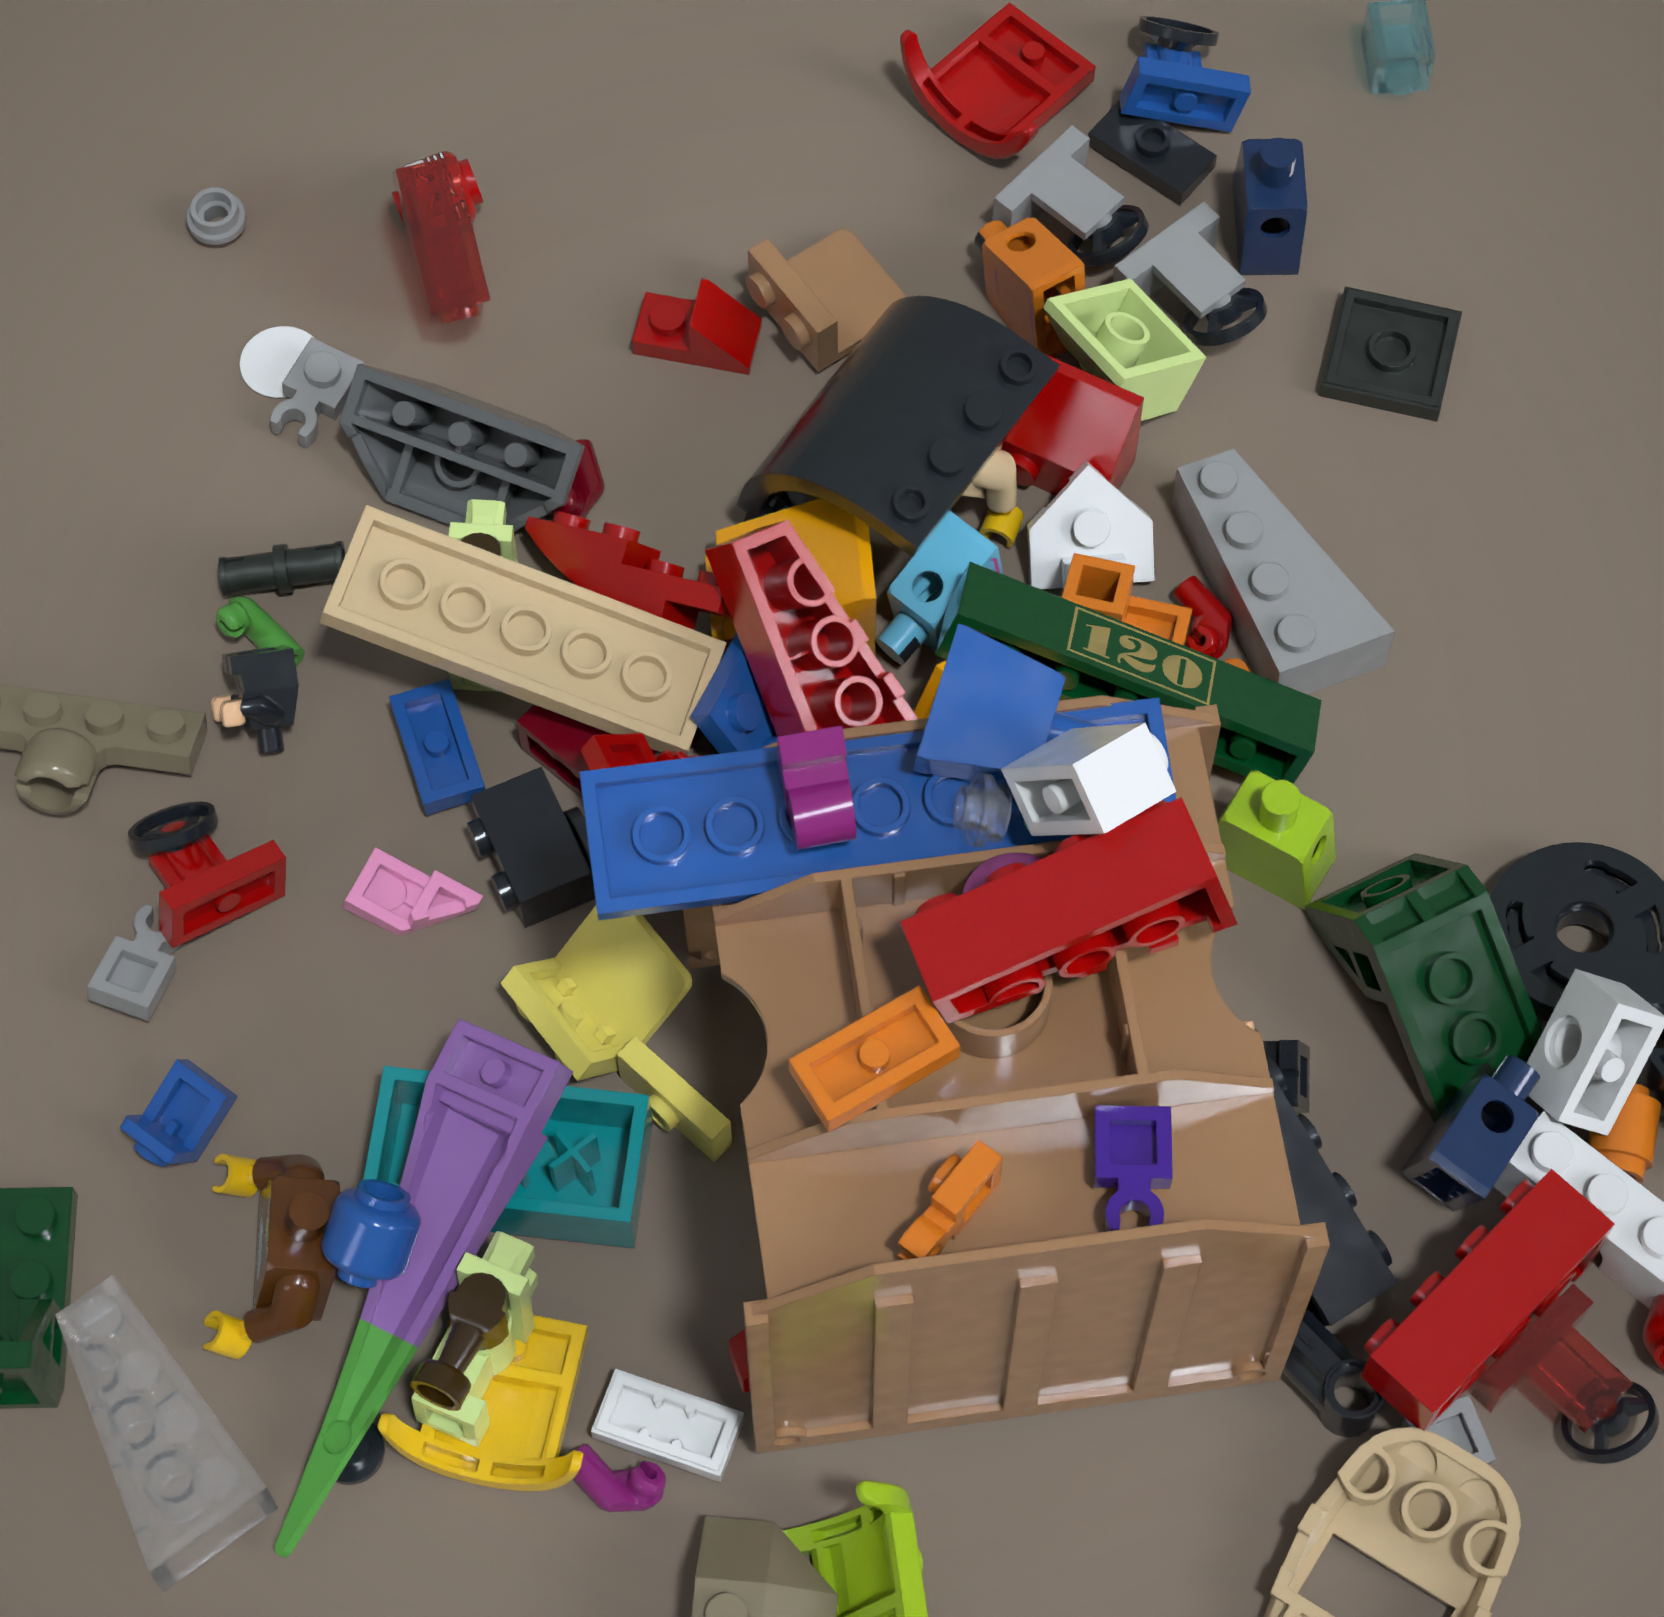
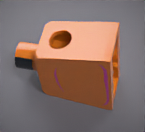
(1024, 270)

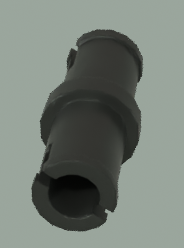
(280, 568)

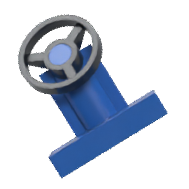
(1174, 85)

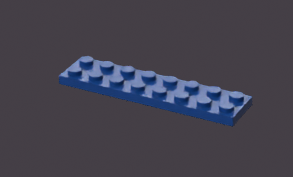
(722, 831)

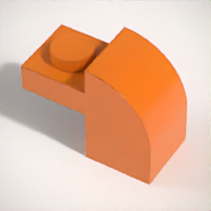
(1108, 590)

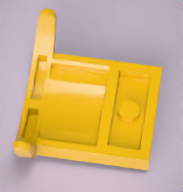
(526, 1415)

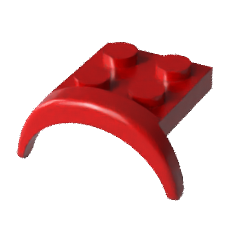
(997, 82)

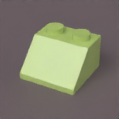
(1127, 342)

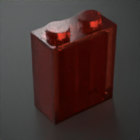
(441, 238)

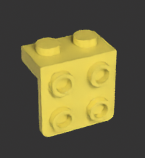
(600, 992)

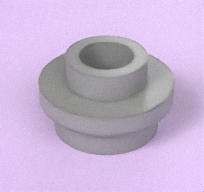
(211, 204)

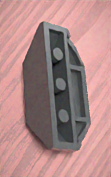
(444, 448)

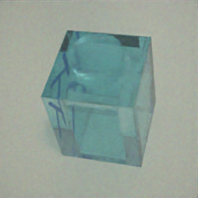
(1397, 47)

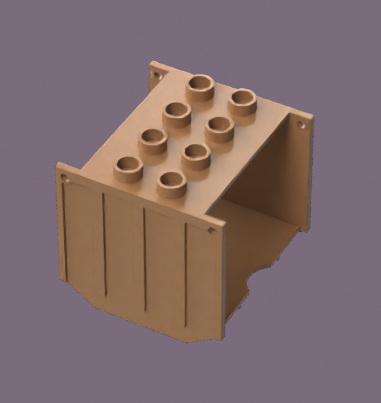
(1033, 1293)

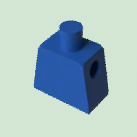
(990, 709)

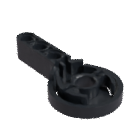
(1558, 894)

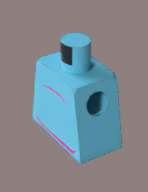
(927, 583)

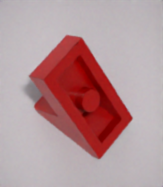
(700, 332)

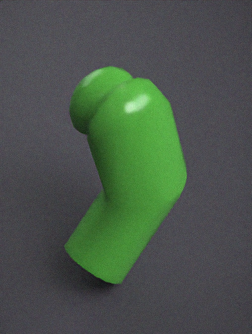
(247, 617)

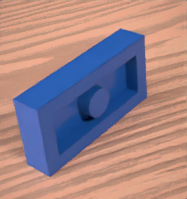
(437, 746)

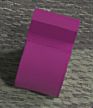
(817, 786)

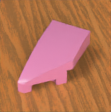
(406, 898)

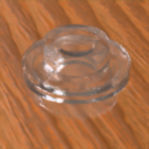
(982, 810)

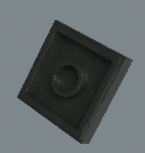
(1390, 354)

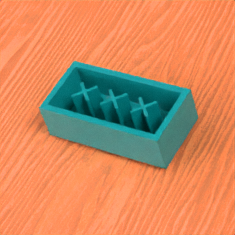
(582, 1180)

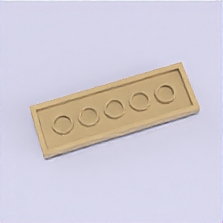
(521, 631)

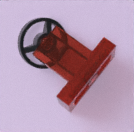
(1574, 1380)

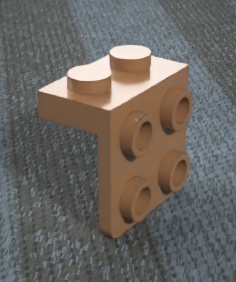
(822, 295)

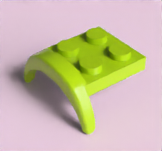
(869, 1554)

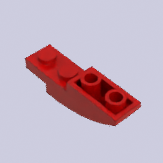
(624, 569)

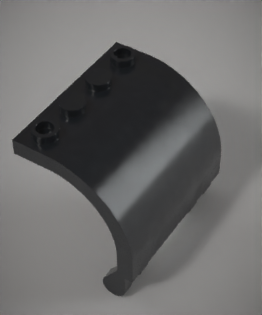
(905, 420)

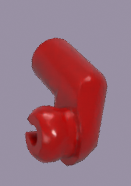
(1211, 618)

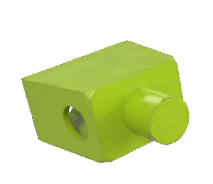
(1278, 838)

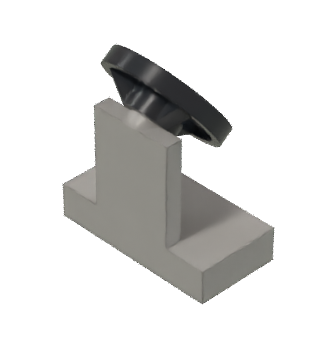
(1076, 198)
(1198, 275)

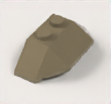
(756, 1572)

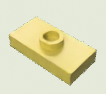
(674, 1100)

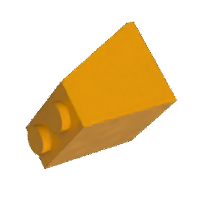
(839, 547)

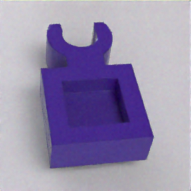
(1133, 1156)

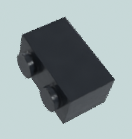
(531, 847)

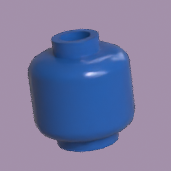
(371, 1233)

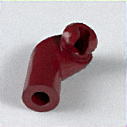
(587, 484)

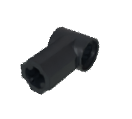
(1322, 1365)

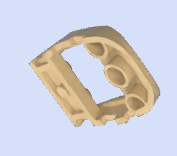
(1418, 1512)

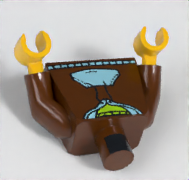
(290, 1265)

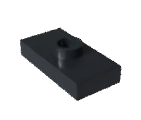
(1153, 152)

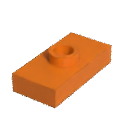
(874, 1058)

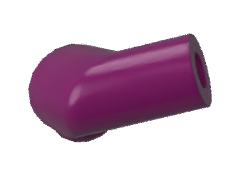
(620, 1489)

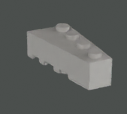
(1285, 594)

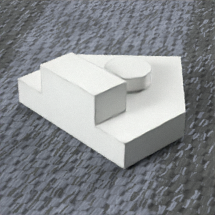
(1091, 521)

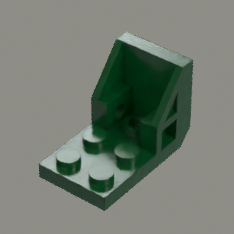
(1441, 963)
(34, 1287)

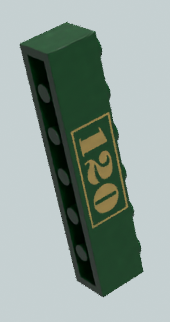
(1261, 721)

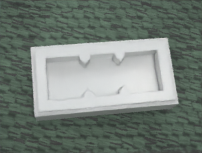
(667, 1425)

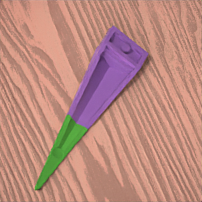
(465, 1160)

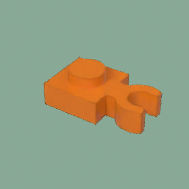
(958, 1193)

